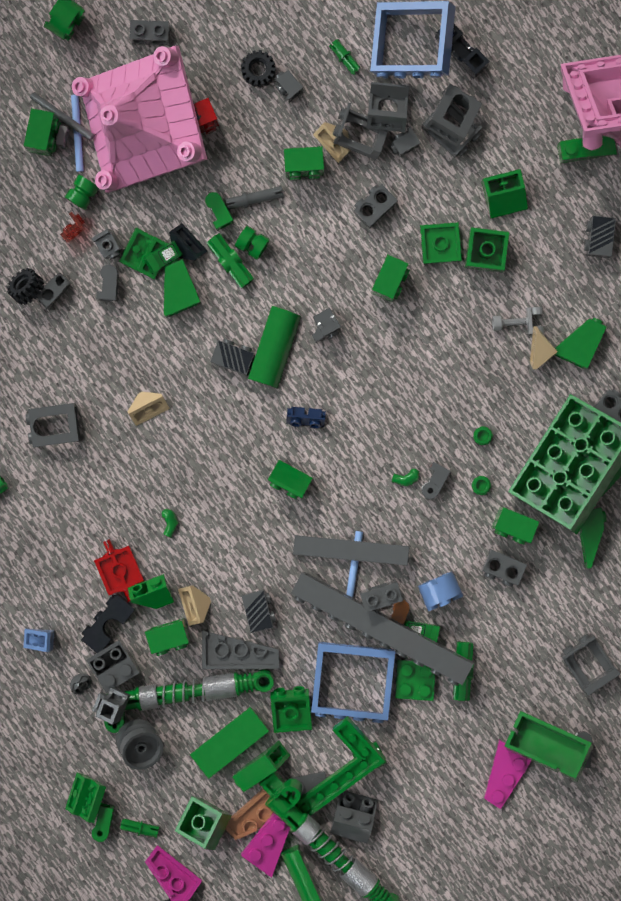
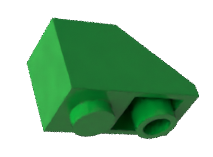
(152, 593)

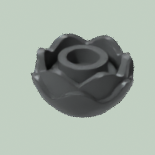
(80, 683)

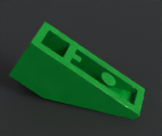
(573, 150)
(591, 534)

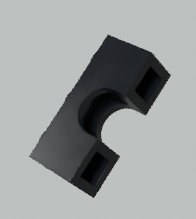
(469, 58)
(117, 609)

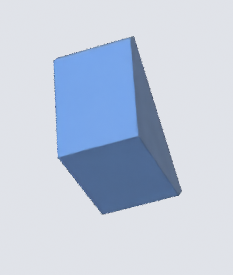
(39, 639)

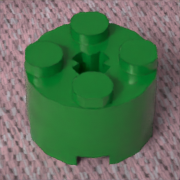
(64, 17)

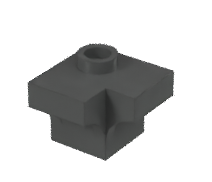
(326, 325)
(111, 706)

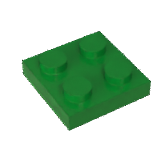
(440, 243)
(414, 681)

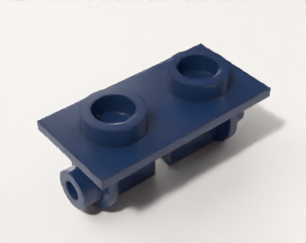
(314, 418)

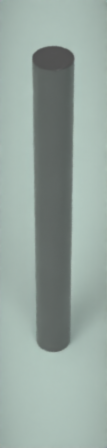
(62, 116)

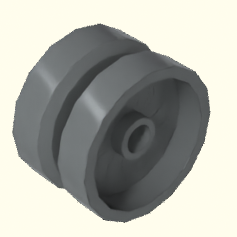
(139, 744)

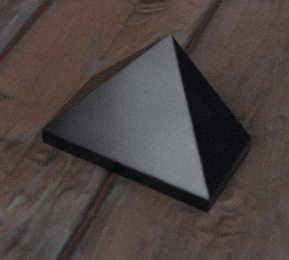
(187, 243)

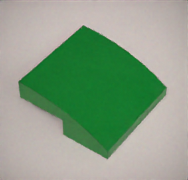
(138, 246)
(85, 797)

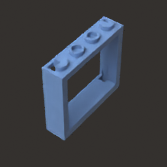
(383, 9)
(353, 650)

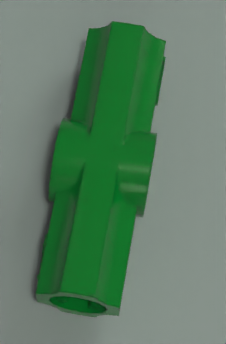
(230, 260)
(462, 692)

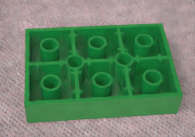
(571, 465)

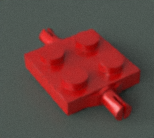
(118, 569)

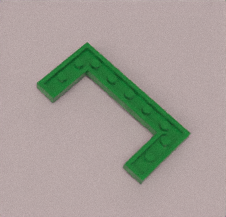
(366, 760)

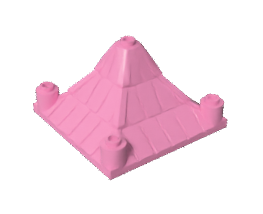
(596, 97)
(142, 119)

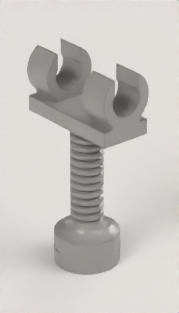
(498, 323)

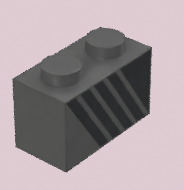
(600, 236)
(233, 357)
(258, 611)

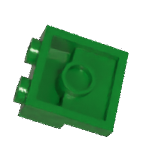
(291, 709)

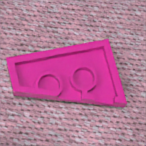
(505, 775)
(267, 845)
(172, 876)

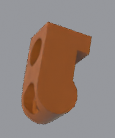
(400, 611)

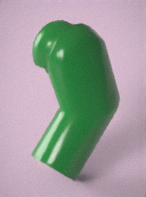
(408, 479)
(171, 520)

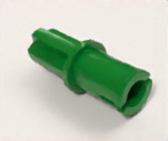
(344, 56)
(139, 828)

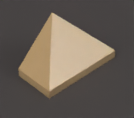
(325, 137)
(540, 349)
(147, 406)
(194, 604)

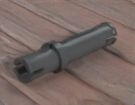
(254, 197)

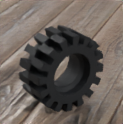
(258, 57)
(25, 286)

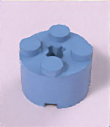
(440, 591)

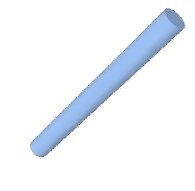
(77, 136)
(353, 569)

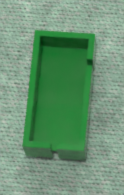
(549, 746)

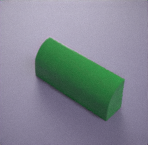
(274, 347)
(230, 742)
(301, 874)

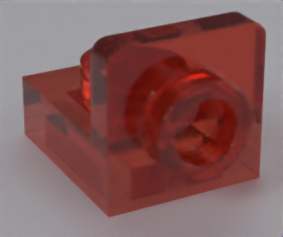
(71, 231)

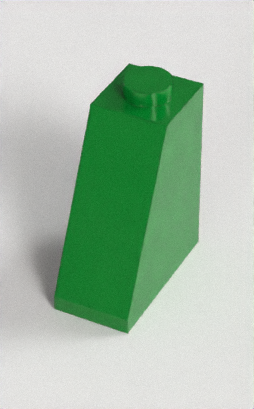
(178, 289)
(581, 343)
(261, 766)

